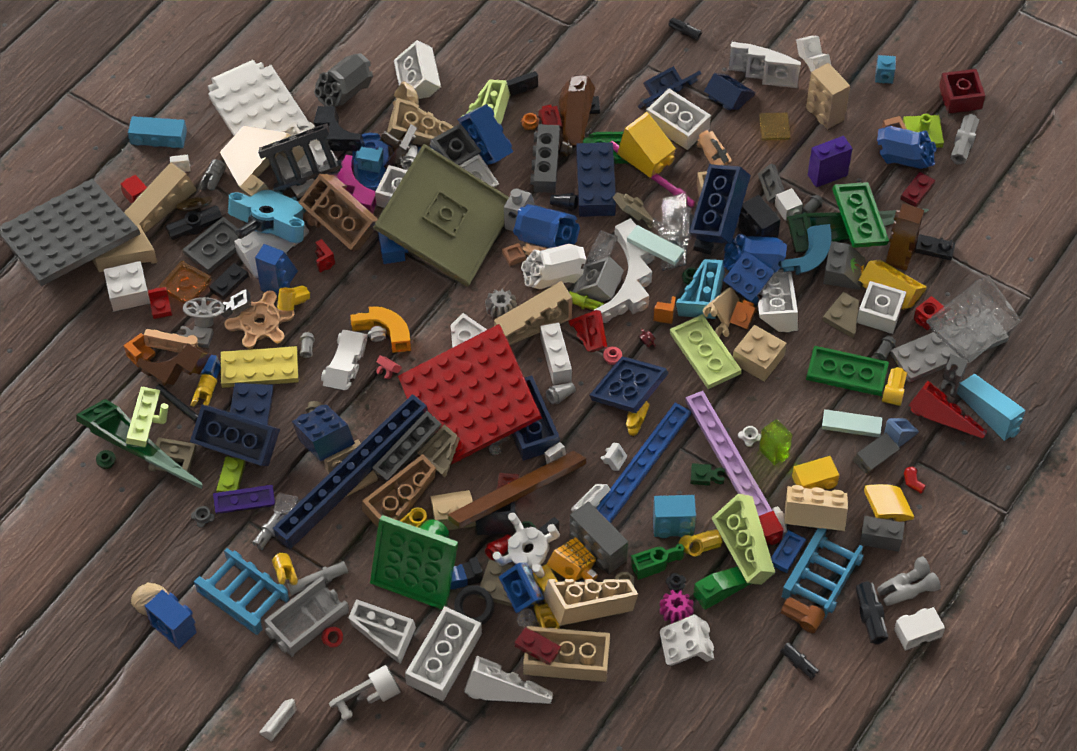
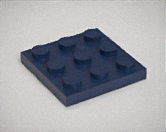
(629, 384)

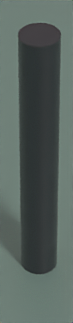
(178, 403)

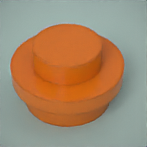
(530, 121)

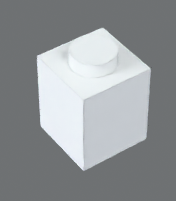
(788, 204)

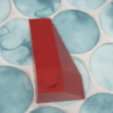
(933, 405)

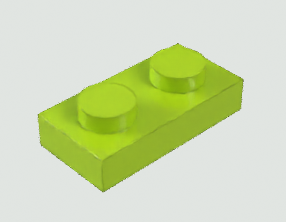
(231, 474)

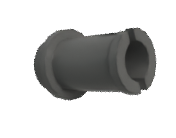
(814, 203)
(887, 344)

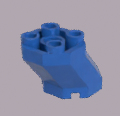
(906, 147)
(545, 227)
(766, 249)

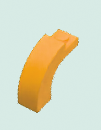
(391, 321)

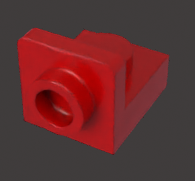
(550, 115)
(325, 256)
(159, 302)

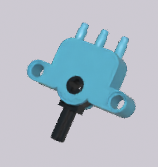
(268, 213)

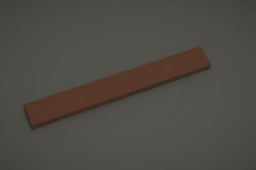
(516, 489)

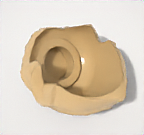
(406, 92)
(143, 595)

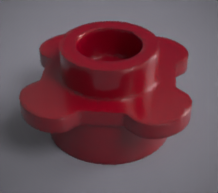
(647, 338)

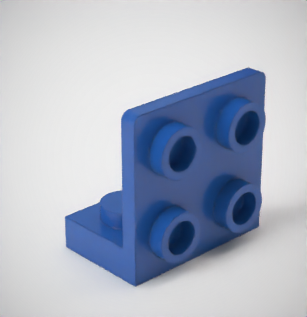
(748, 277)

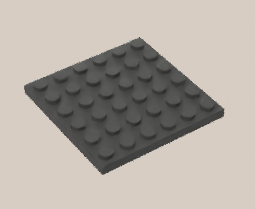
(67, 231)

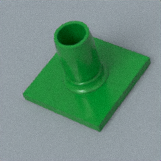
(414, 560)

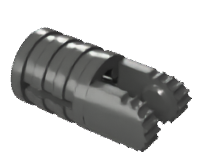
(212, 175)

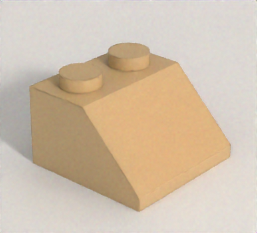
(447, 503)

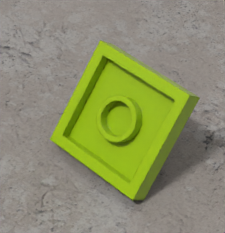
(926, 123)

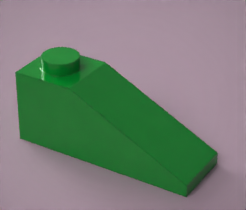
(719, 586)

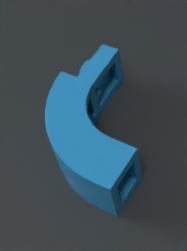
(818, 248)

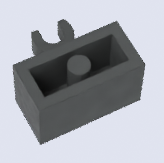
(882, 533)

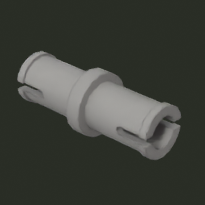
(267, 531)

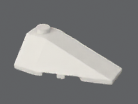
(249, 246)
(779, 303)
(491, 683)

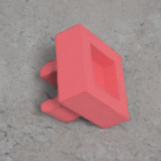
(387, 364)

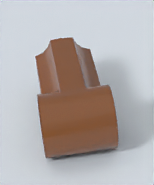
(807, 617)

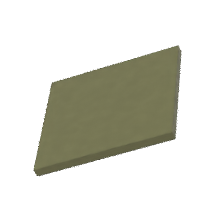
(444, 215)

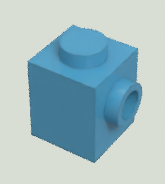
(885, 69)

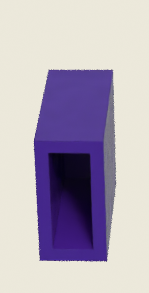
(829, 161)

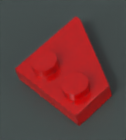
(590, 330)

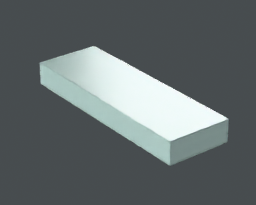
(655, 245)
(852, 423)

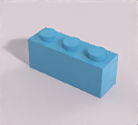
(157, 132)

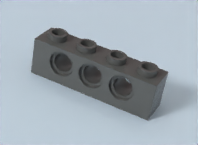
(546, 158)
(407, 447)

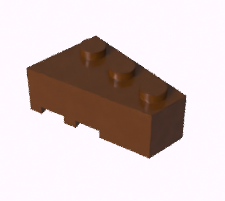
(904, 236)

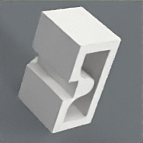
(919, 627)

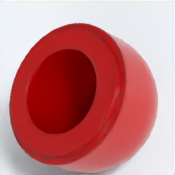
(325, 633)

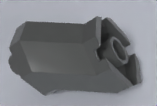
(343, 80)

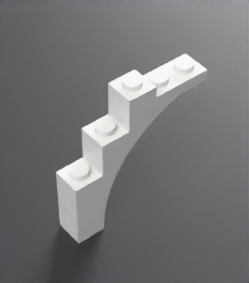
(639, 275)

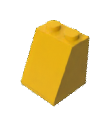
(646, 146)

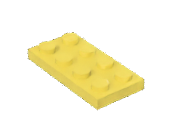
(259, 366)

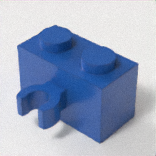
(390, 250)

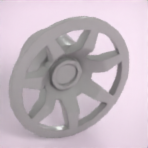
(203, 314)

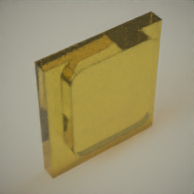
(774, 126)

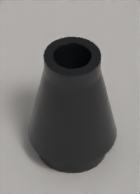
(566, 201)

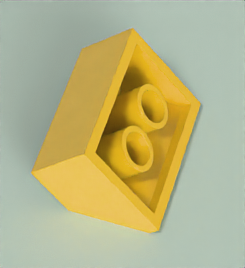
(884, 274)

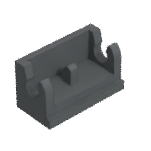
(954, 373)
(875, 453)

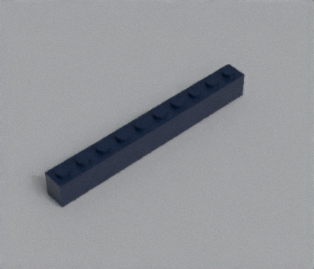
(347, 474)

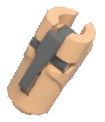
(713, 148)

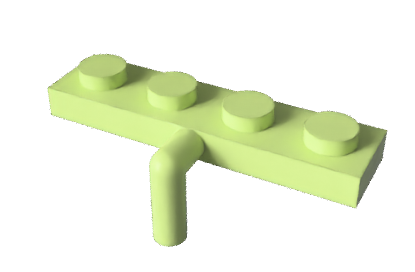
(144, 416)

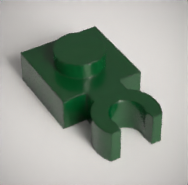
(702, 474)

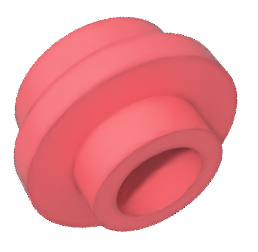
(612, 359)

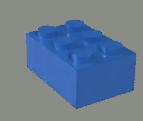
(486, 134)

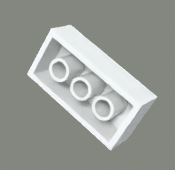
(443, 653)

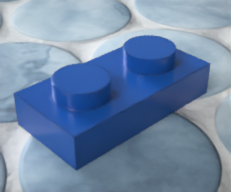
(787, 551)

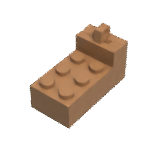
(339, 211)

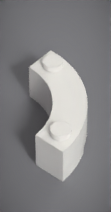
(344, 363)

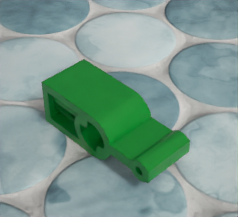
(646, 562)

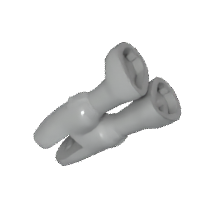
(902, 585)

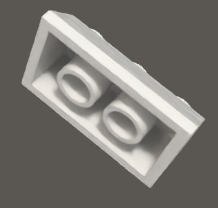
(418, 69)

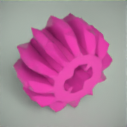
(668, 605)

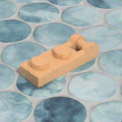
(168, 341)

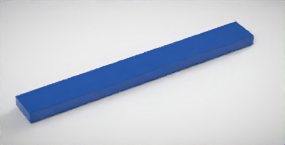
(643, 461)

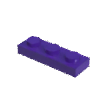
(244, 499)

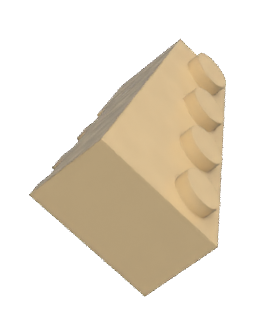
(160, 197)
(545, 308)

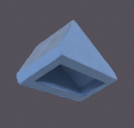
(900, 430)

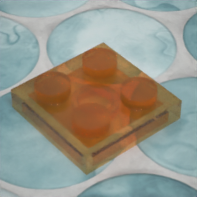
(185, 282)

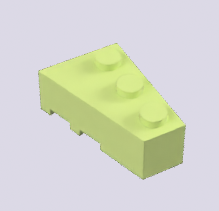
(496, 96)

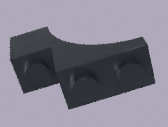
(338, 137)

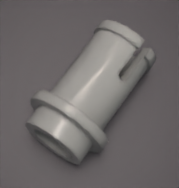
(306, 344)

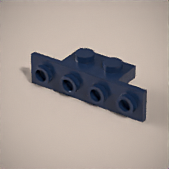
(663, 81)

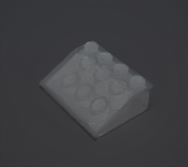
(974, 319)

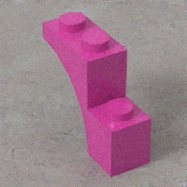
(357, 190)

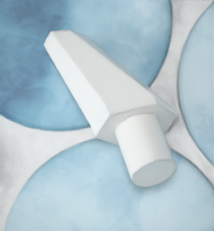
(780, 515)

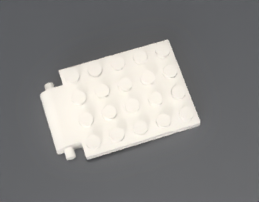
(253, 98)

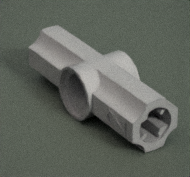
(964, 139)

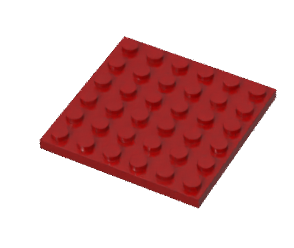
(475, 391)

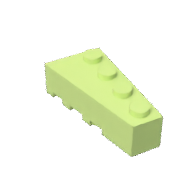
(745, 539)

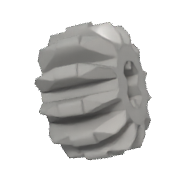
(500, 303)

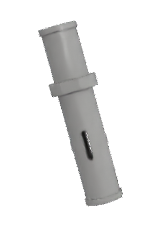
(327, 573)

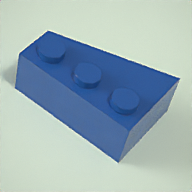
(274, 269)

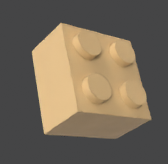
(759, 353)

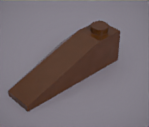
(575, 107)

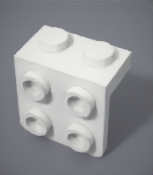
(686, 640)

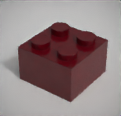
(962, 91)

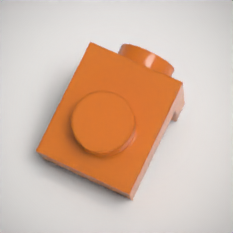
(743, 314)

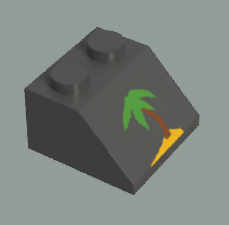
(844, 266)

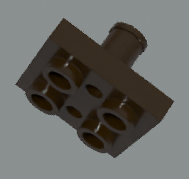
(398, 146)

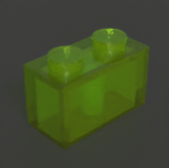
(775, 442)

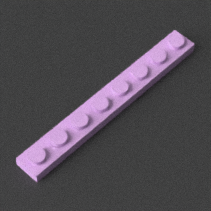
(726, 450)

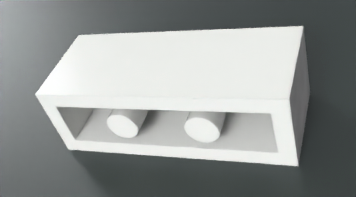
(556, 353)

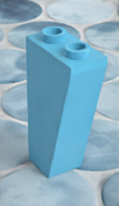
(992, 406)

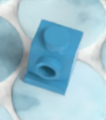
(370, 159)

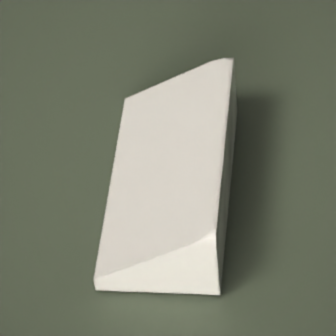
(279, 719)

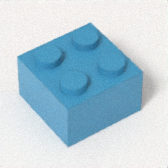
(674, 515)

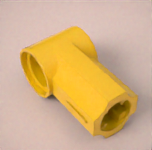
(292, 296)
(894, 389)
(701, 542)

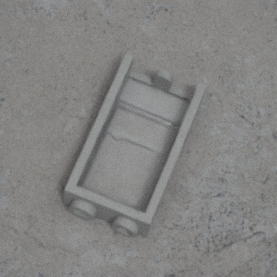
(305, 617)

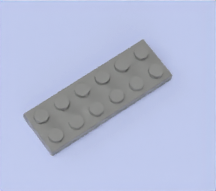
(926, 355)

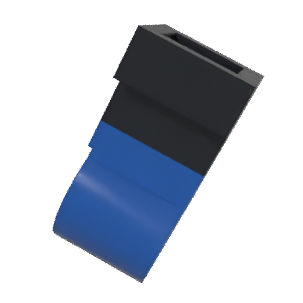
(466, 574)

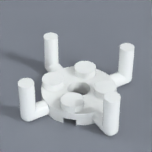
(523, 537)

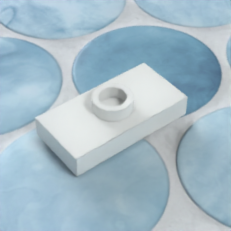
(594, 495)

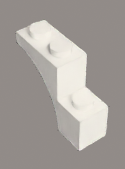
(810, 50)

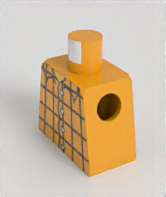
(573, 561)

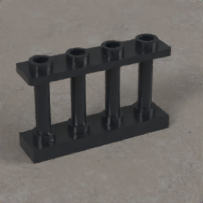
(303, 139)

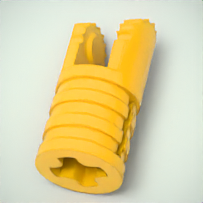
(204, 389)
(635, 420)
(284, 568)

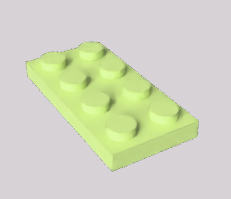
(705, 351)

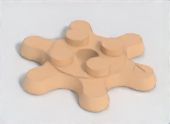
(257, 331)

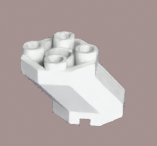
(553, 265)

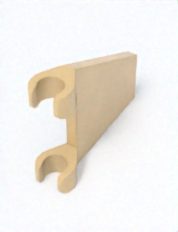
(723, 307)

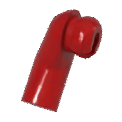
(911, 479)

